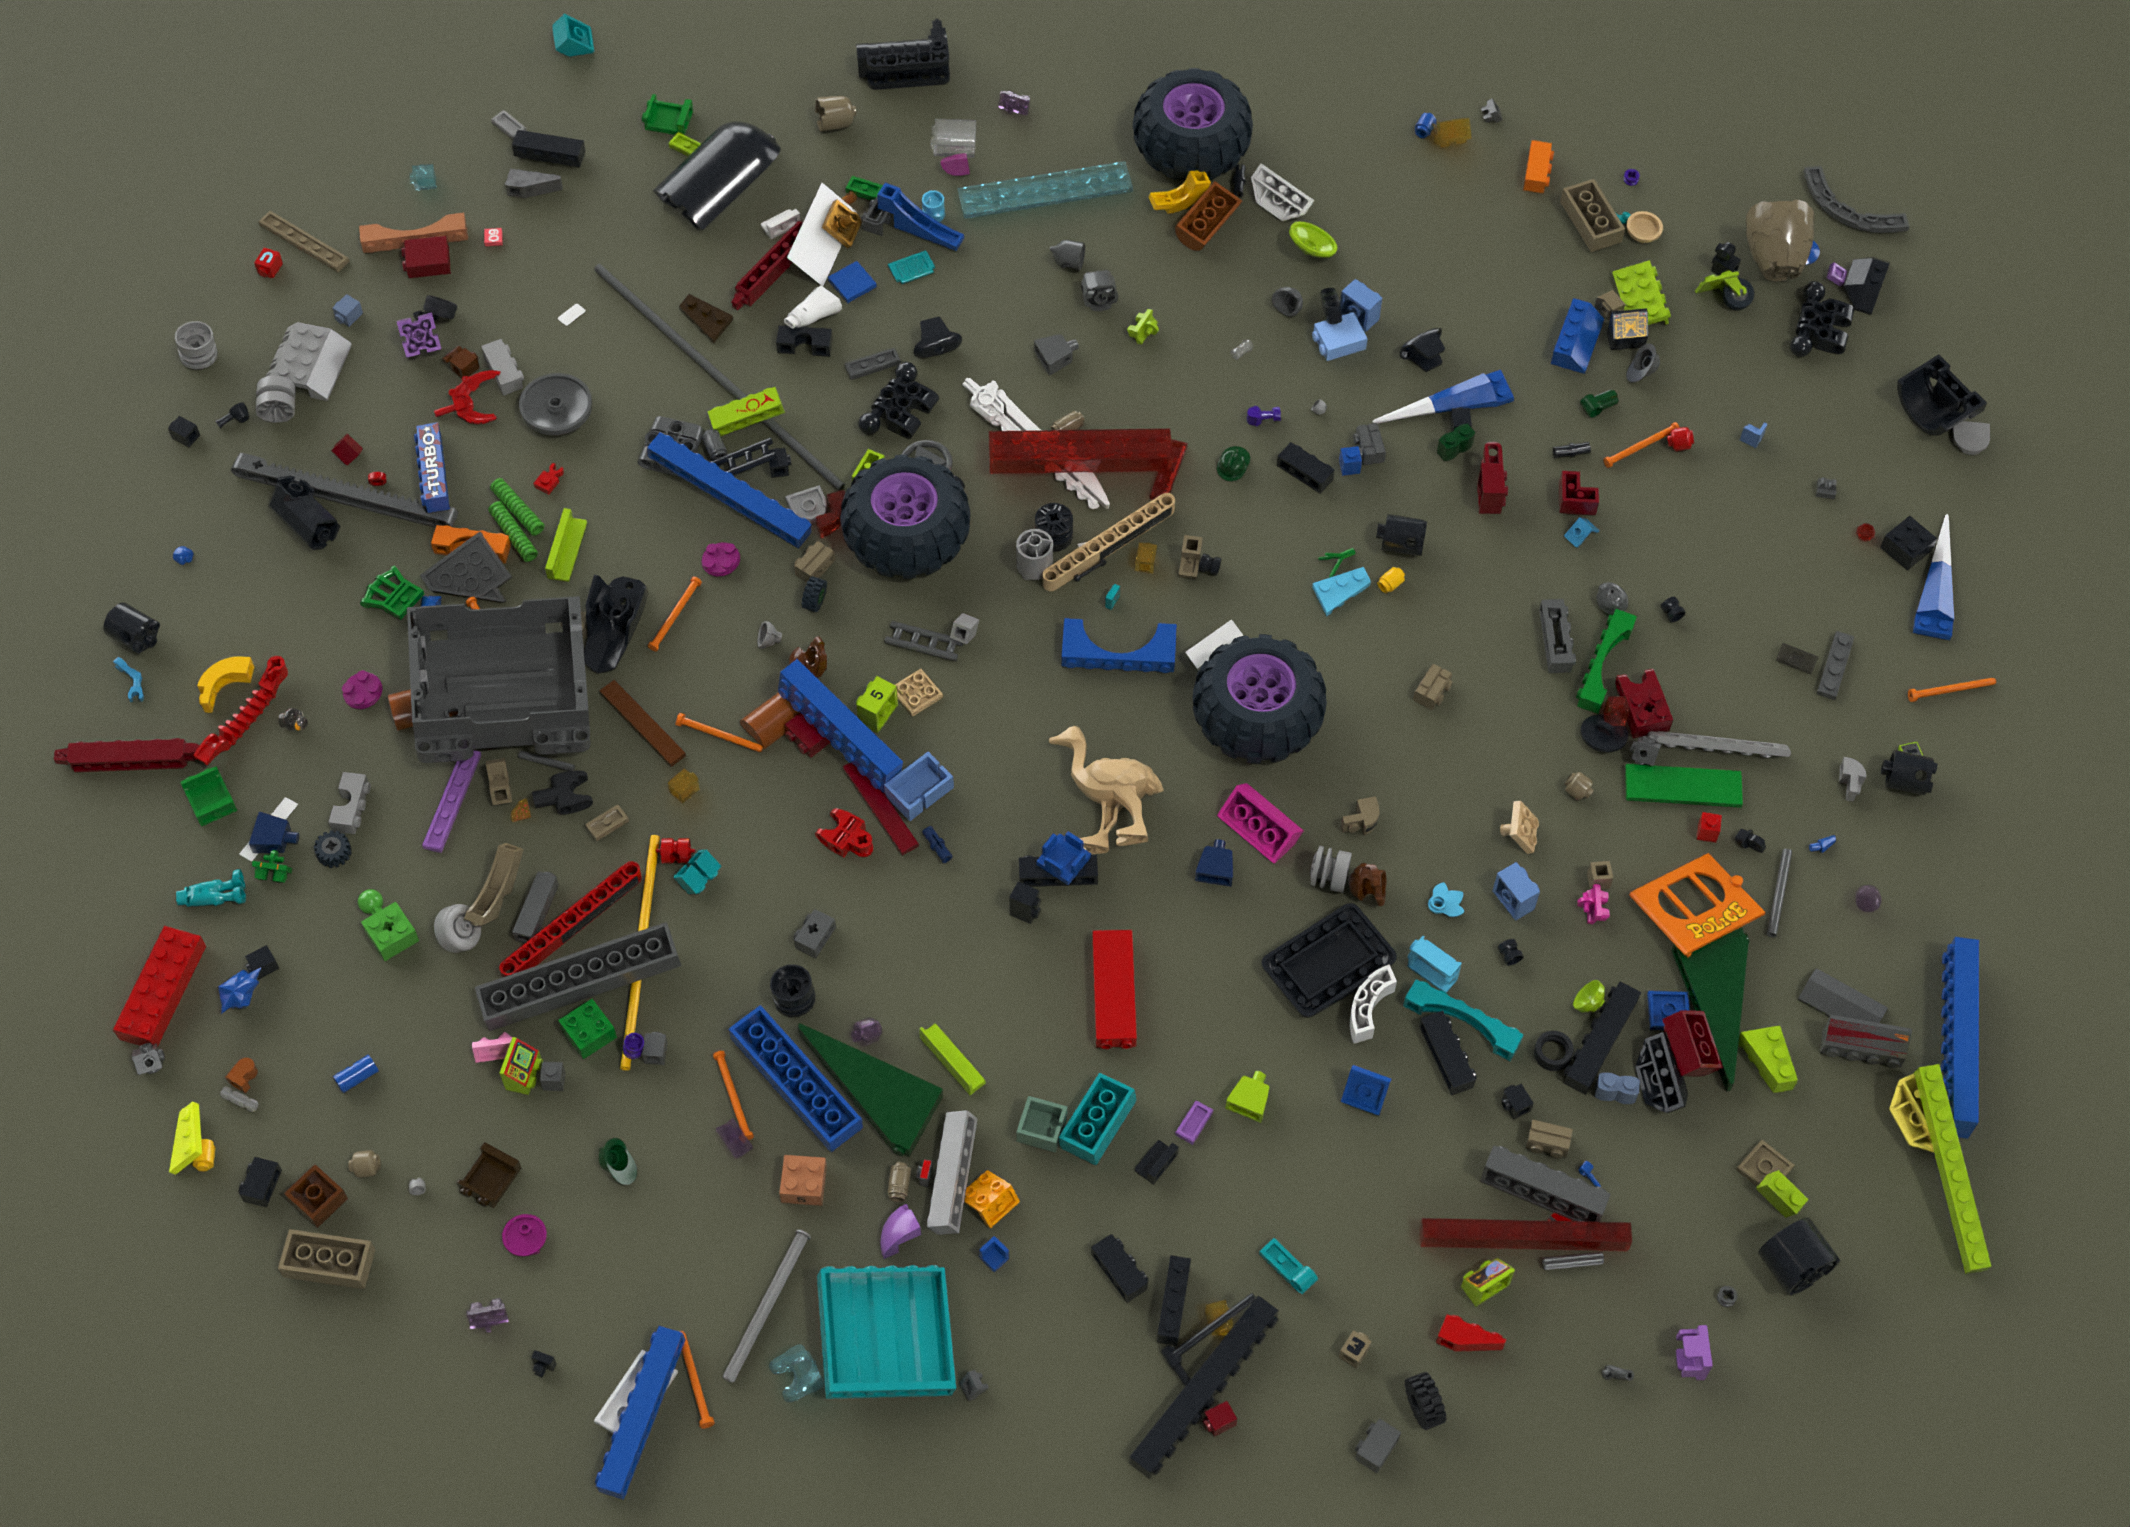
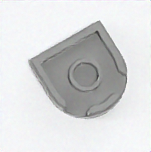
(1971, 437)
(808, 503)

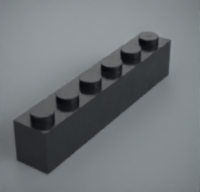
(1602, 1038)

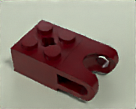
(1491, 481)
(1646, 704)

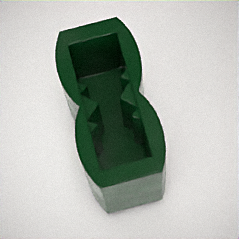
(1456, 442)

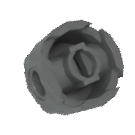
(1099, 290)

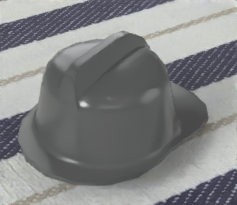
(1644, 363)

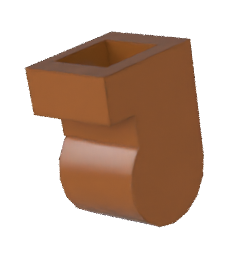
(242, 1073)

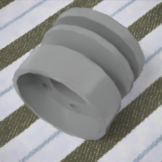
(196, 345)
(1330, 869)

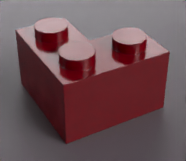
(1574, 498)

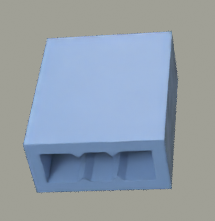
(1340, 338)

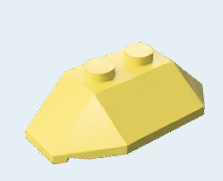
(1909, 1114)

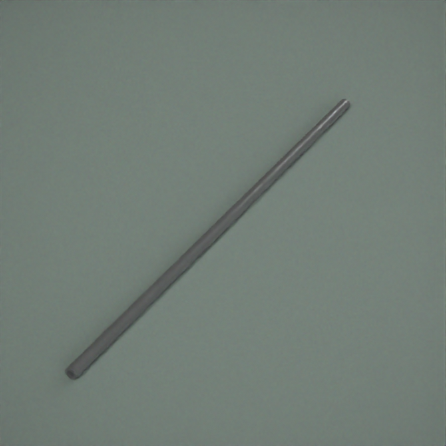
(716, 374)

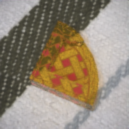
(521, 811)

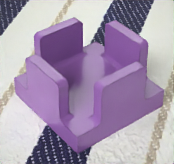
(1696, 1356)

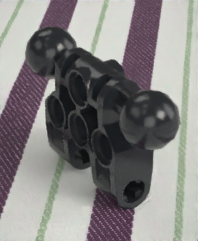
(1817, 322)
(899, 404)

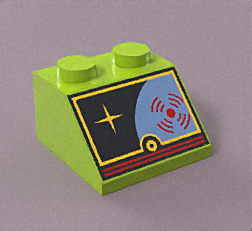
(1487, 1281)

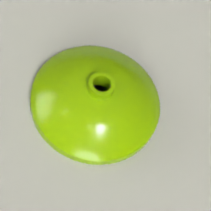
(1312, 240)

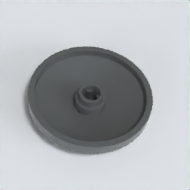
(555, 404)

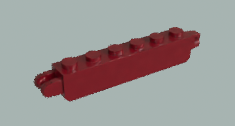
(766, 270)
(126, 755)

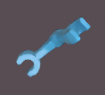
(122, 666)

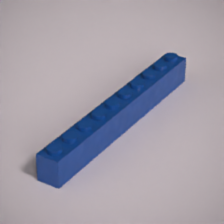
(729, 490)

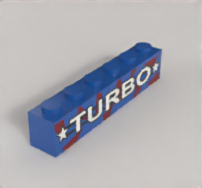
(432, 468)

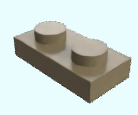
(607, 822)

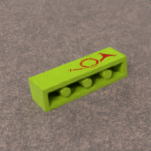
(746, 411)

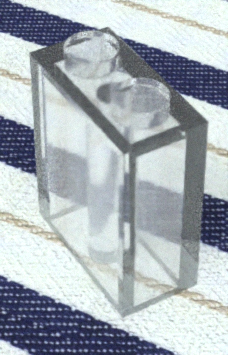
(954, 137)

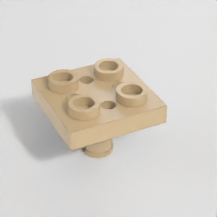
(1522, 827)

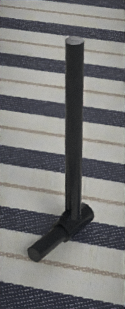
(1173, 1354)

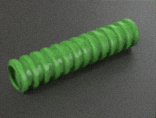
(517, 506)
(513, 530)

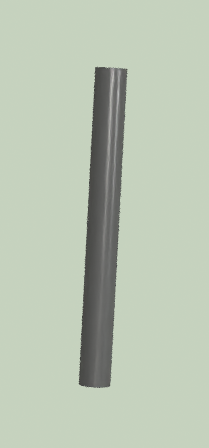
(1779, 893)

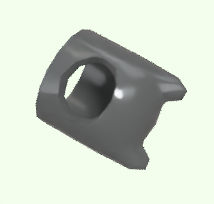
(1069, 254)

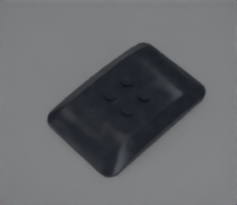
(1328, 960)

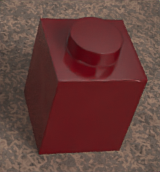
(1219, 1419)

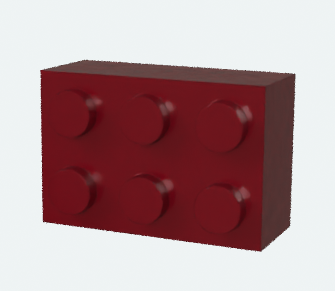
(1692, 1043)

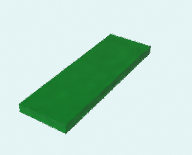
(1683, 785)

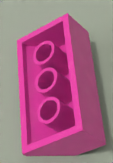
(1259, 822)

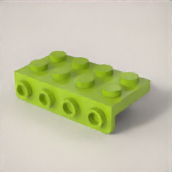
(1641, 290)

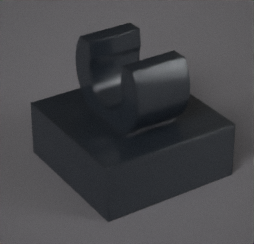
(542, 1362)

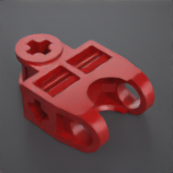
(847, 836)

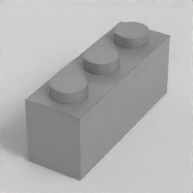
(498, 358)

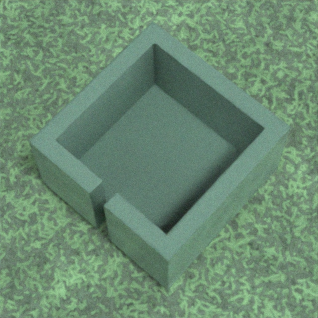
(1041, 1124)

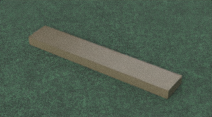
(304, 241)

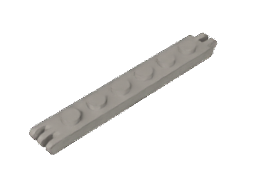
(1725, 744)

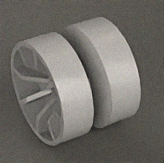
(275, 399)

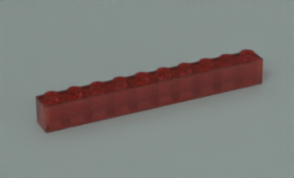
(1525, 1234)

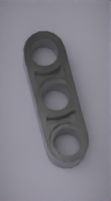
(1331, 305)

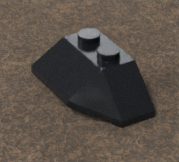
(1865, 282)
(1659, 1076)

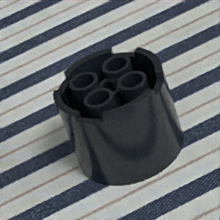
(1799, 1256)

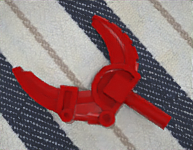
(463, 402)

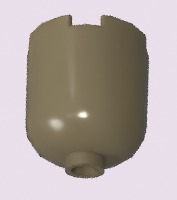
(834, 112)

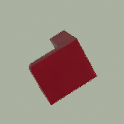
(347, 449)

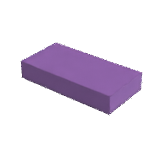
(1194, 1122)

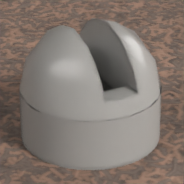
(1319, 407)
(417, 1186)

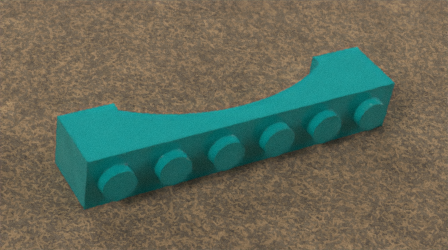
(1427, 999)

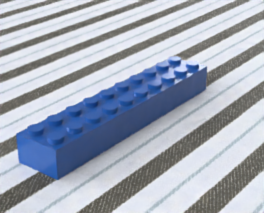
(1961, 1032)

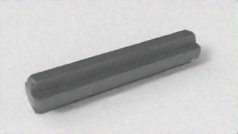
(1573, 1260)

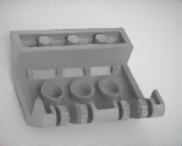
(311, 358)

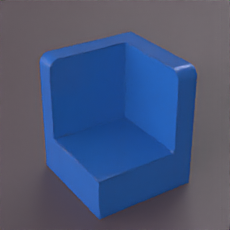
(994, 1254)

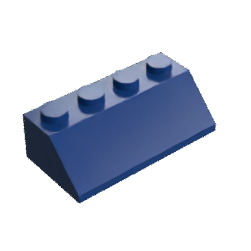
(1578, 337)

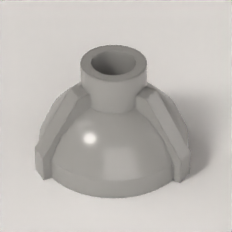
(768, 635)

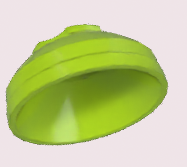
(1590, 997)

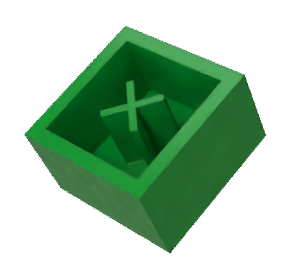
(587, 1028)

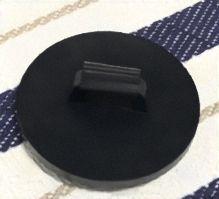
(1602, 735)

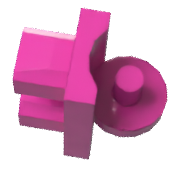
(1592, 904)

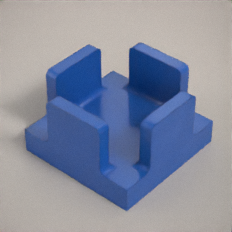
(1063, 856)

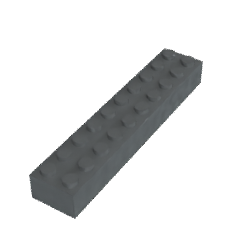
(577, 976)

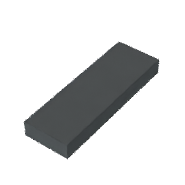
(872, 363)

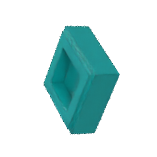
(1112, 596)

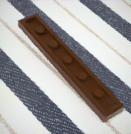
(642, 723)

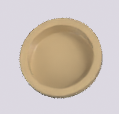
(1644, 227)

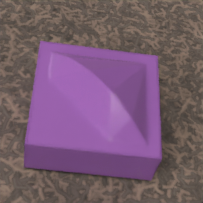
(1836, 274)

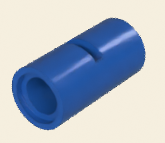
(356, 1073)

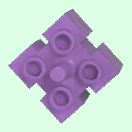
(419, 335)

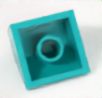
(572, 36)

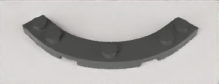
(1843, 213)

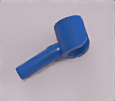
(1585, 1170)

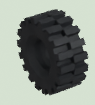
(1425, 1400)

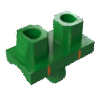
(263, 868)

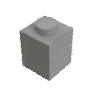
(964, 628)

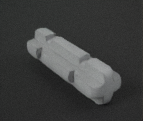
(239, 1099)

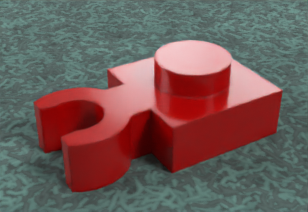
(548, 480)

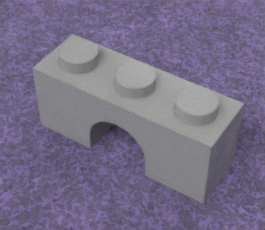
(347, 817)

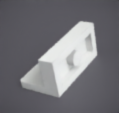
(780, 223)

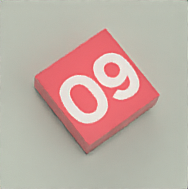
(493, 237)

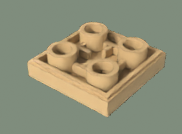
(917, 692)

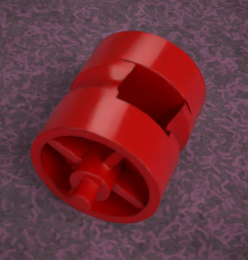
(675, 850)

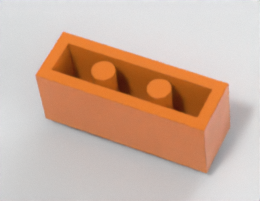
(1538, 166)

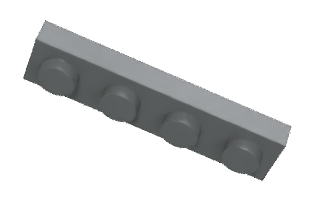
(1835, 665)

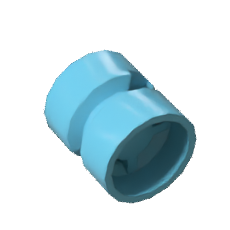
(933, 205)

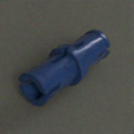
(937, 844)

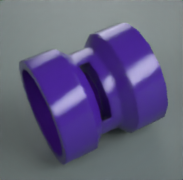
(635, 1042)

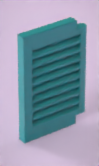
(912, 267)

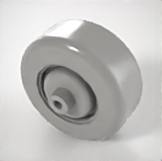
(454, 931)

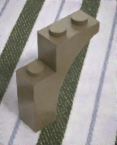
(498, 884)

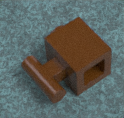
(462, 361)

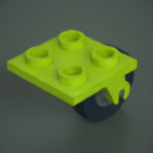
(1736, 292)

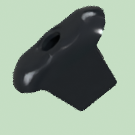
(936, 339)
(1424, 349)

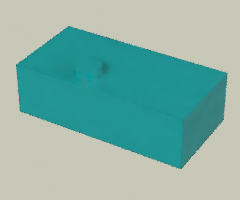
(1097, 1119)

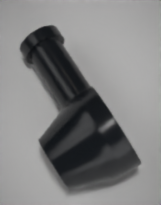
(238, 412)

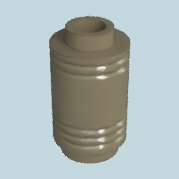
(1069, 422)
(899, 1182)

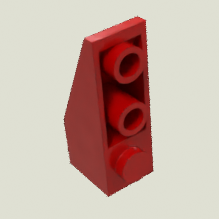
(1462, 1336)

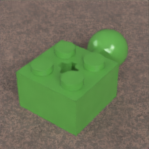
(386, 927)

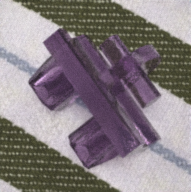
(1014, 103)
(734, 1138)
(487, 1316)

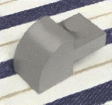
(1853, 775)

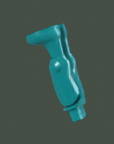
(211, 892)

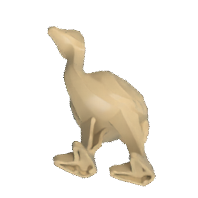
(1114, 786)

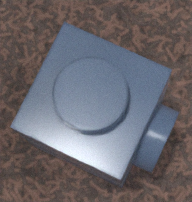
(347, 310)

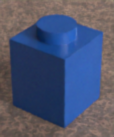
(1350, 460)

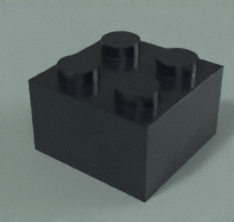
(1908, 542)

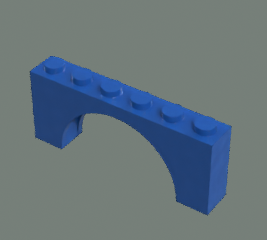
(1154, 656)

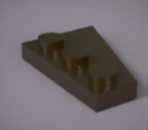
(707, 317)

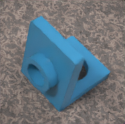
(1580, 531)

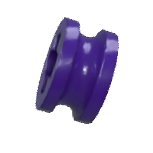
(1632, 173)

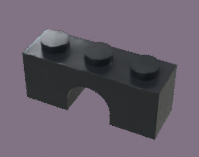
(819, 338)

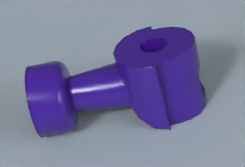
(1255, 415)

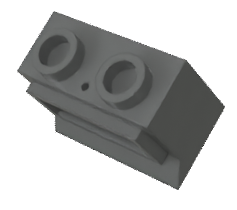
(872, 225)

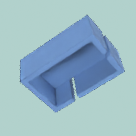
(918, 786)

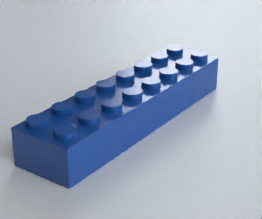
(838, 725)
(795, 1078)

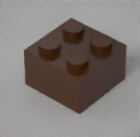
(316, 1196)

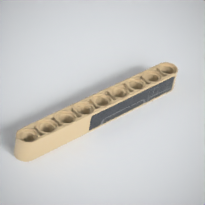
(1147, 516)

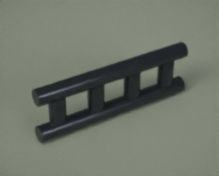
(747, 451)

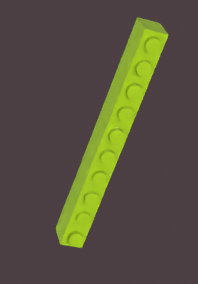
(1952, 1169)

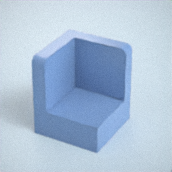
(1752, 435)

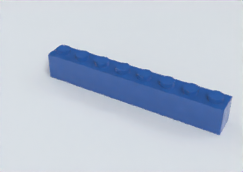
(640, 1413)

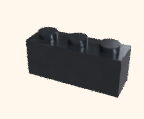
(1305, 467)
(1120, 1267)

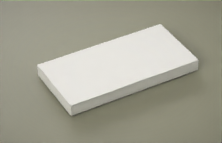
(611, 1411)

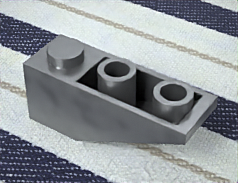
(529, 184)

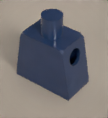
(271, 834)
(1215, 865)

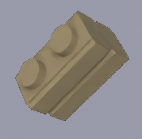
(814, 562)
(1433, 686)
(1549, 1139)

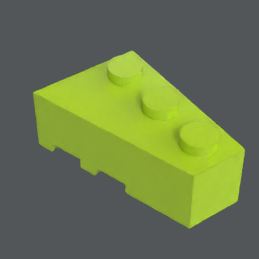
(1771, 1056)

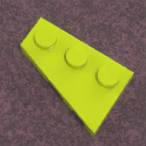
(187, 1138)

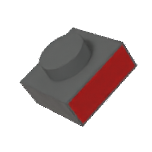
(924, 1172)

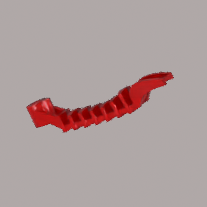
(213, 745)

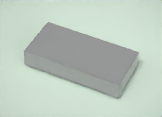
(507, 124)

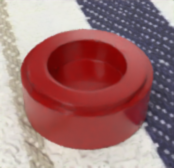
(377, 478)

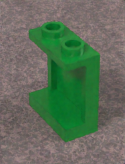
(667, 117)
(208, 796)

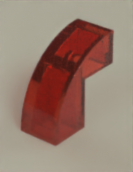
(831, 521)

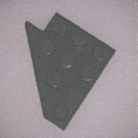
(469, 571)

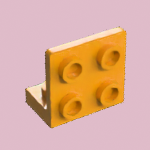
(991, 1197)

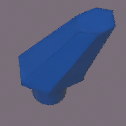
(1823, 844)

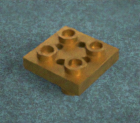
(846, 222)

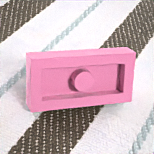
(491, 1049)

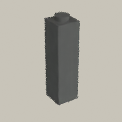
(536, 906)

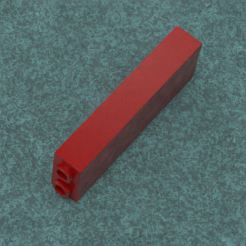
(1114, 989)

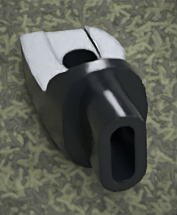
(1750, 840)

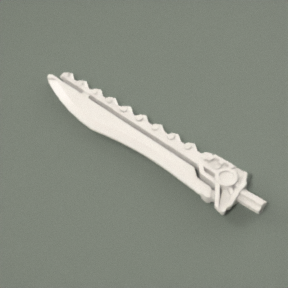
(990, 404)

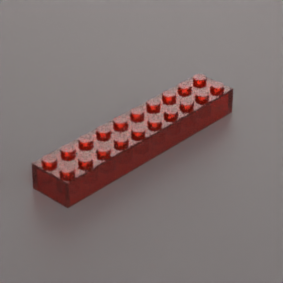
(1080, 451)

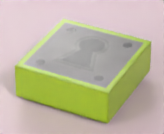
(1911, 748)

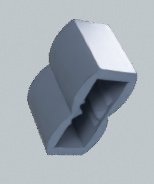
(1612, 1087)

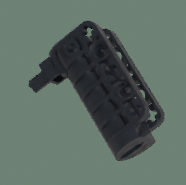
(906, 60)

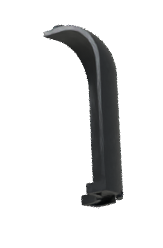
(718, 171)

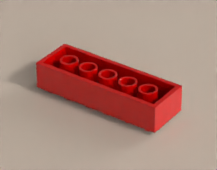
(159, 987)

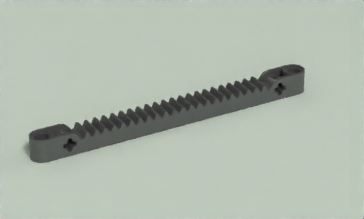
(257, 470)

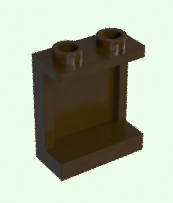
(489, 1176)

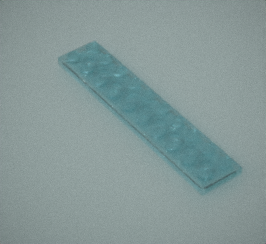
(1045, 189)

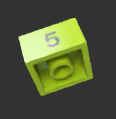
(877, 703)

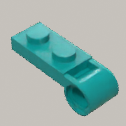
(1297, 1275)

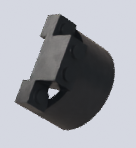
(1941, 406)

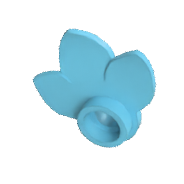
(1447, 899)

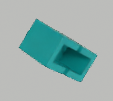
(702, 867)

